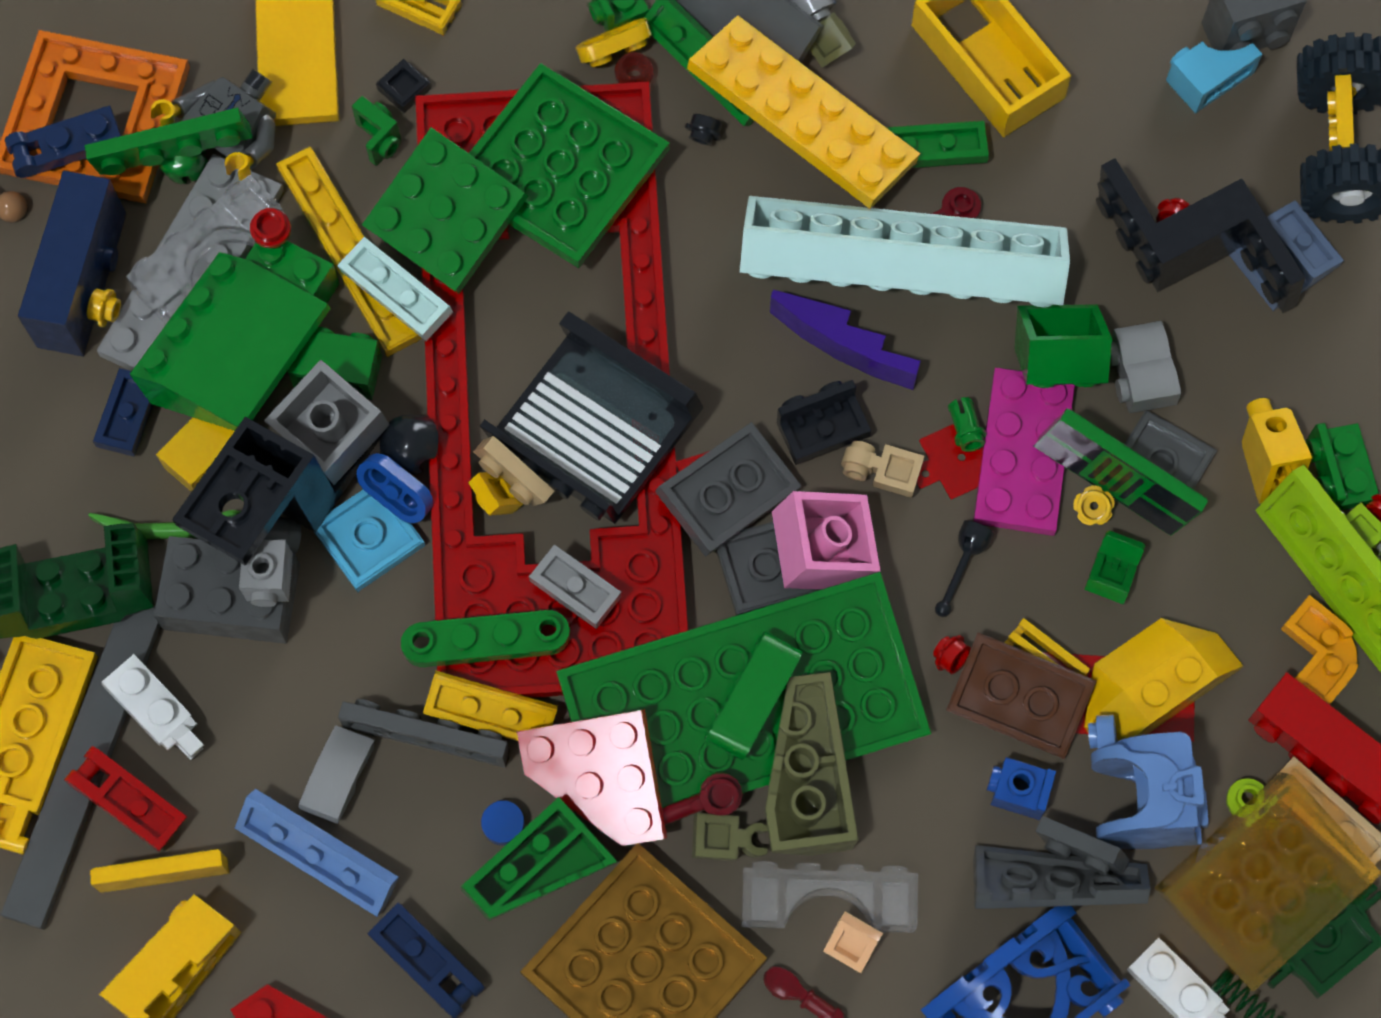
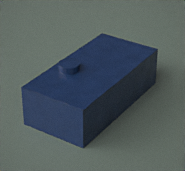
(72, 262)

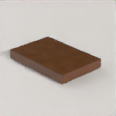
(1021, 695)

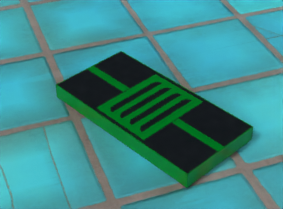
(1121, 472)

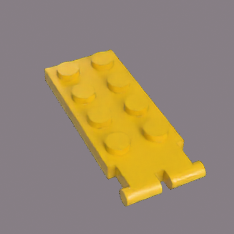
(38, 708)

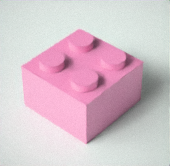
(824, 539)

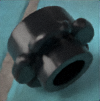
(704, 129)

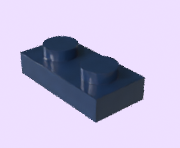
(123, 416)

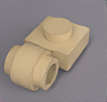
(895, 470)

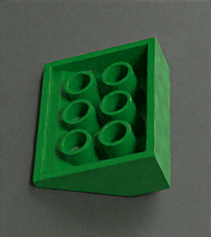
(228, 343)

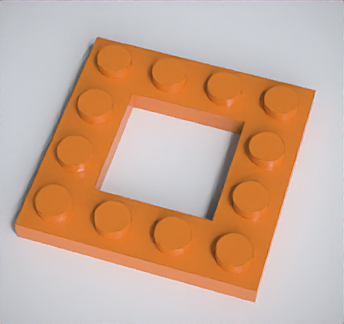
(63, 57)

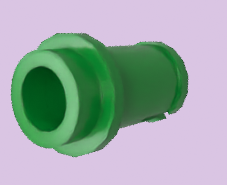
(969, 433)

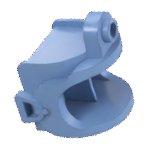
(1167, 787)

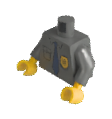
(222, 96)

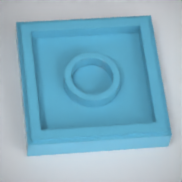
(367, 539)

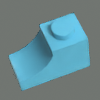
(1207, 73)

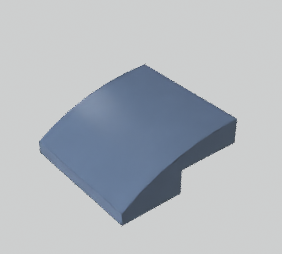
(1305, 244)

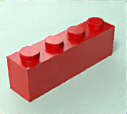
(1323, 742)

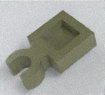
(720, 838)

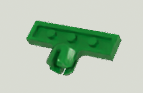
(173, 147)

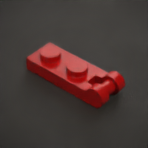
(127, 799)

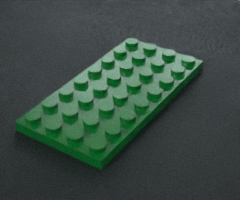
(691, 673)

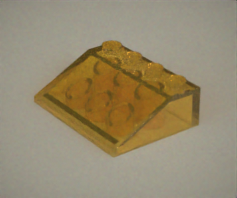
(1268, 880)

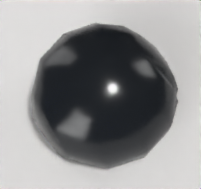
(410, 441)

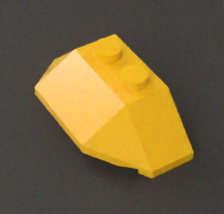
(1158, 676)

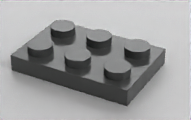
(728, 489)

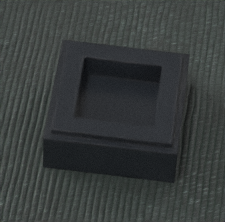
(402, 85)

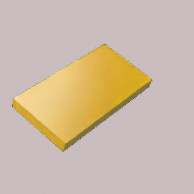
(299, 58)

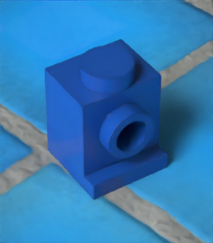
(1028, 802)

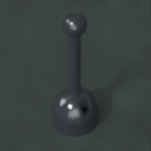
(973, 540)

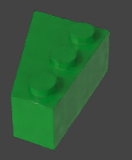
(536, 862)

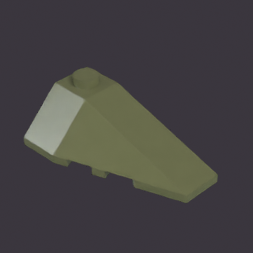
(809, 784)

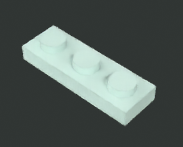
(395, 288)

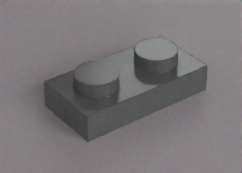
(1097, 854)

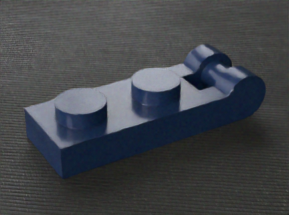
(60, 142)
(424, 959)

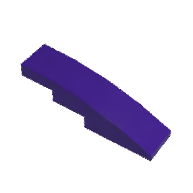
(830, 331)

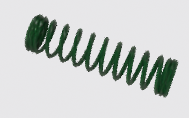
(1227, 976)

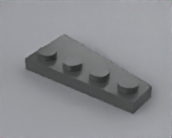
(1044, 880)

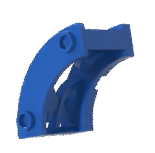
(1049, 937)

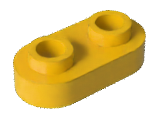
(628, 36)

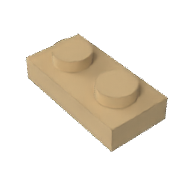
(500, 461)

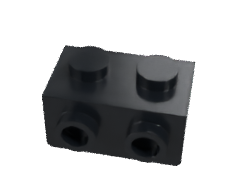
(822, 421)

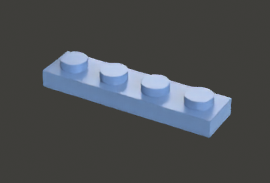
(316, 852)

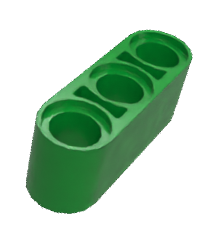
(753, 695)

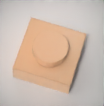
(853, 942)

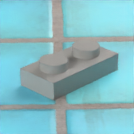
(575, 586)

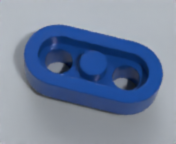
(394, 488)

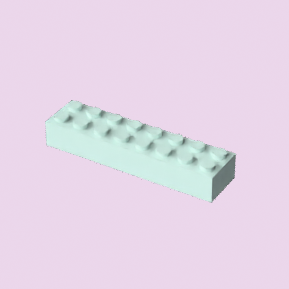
(905, 251)

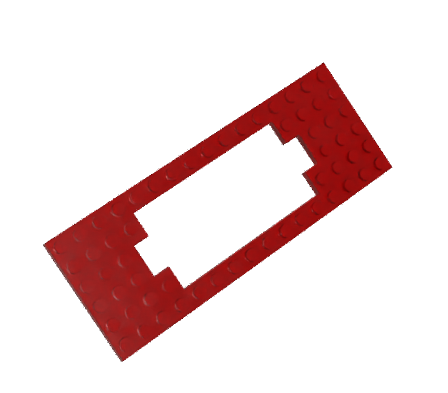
(490, 572)

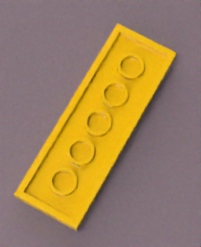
(803, 111)

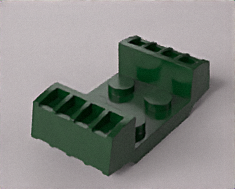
(75, 588)

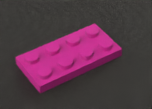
(1016, 481)

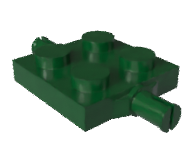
(1335, 948)

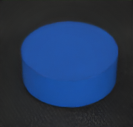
(502, 822)

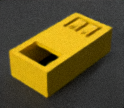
(992, 58)

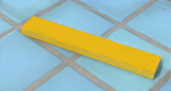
(338, 236)

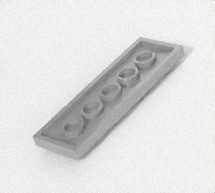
(137, 324)

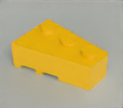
(172, 962)

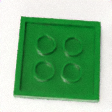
(445, 210)

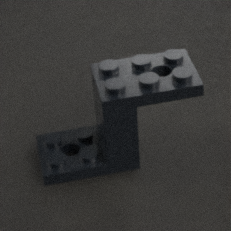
(1200, 236)
(270, 479)

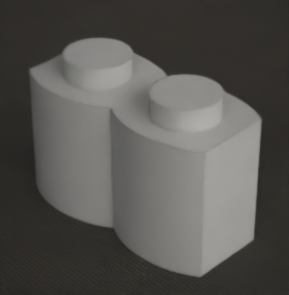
(1144, 367)

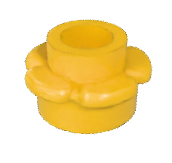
(103, 307)
(1102, 513)

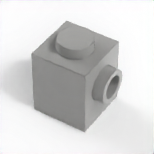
(267, 574)

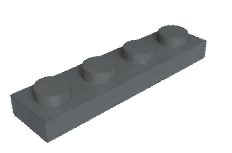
(408, 728)

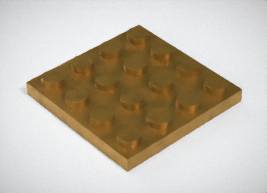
(643, 950)

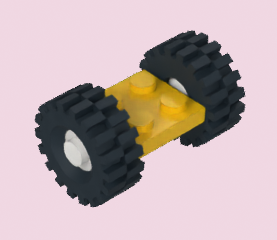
(1341, 79)

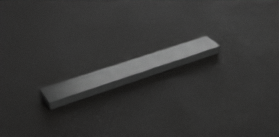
(65, 808)

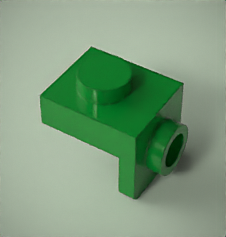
(378, 123)
(1115, 567)

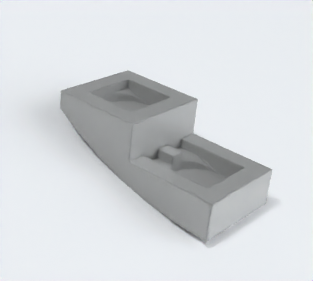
(336, 774)

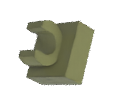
(832, 41)

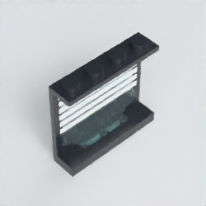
(597, 420)

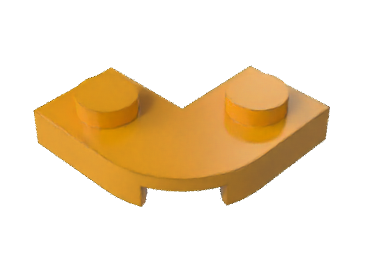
(1329, 643)

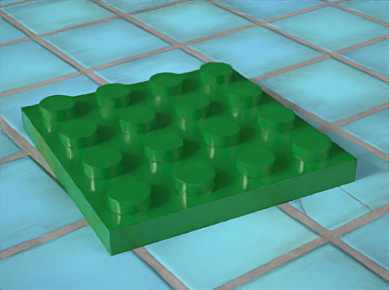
(571, 159)

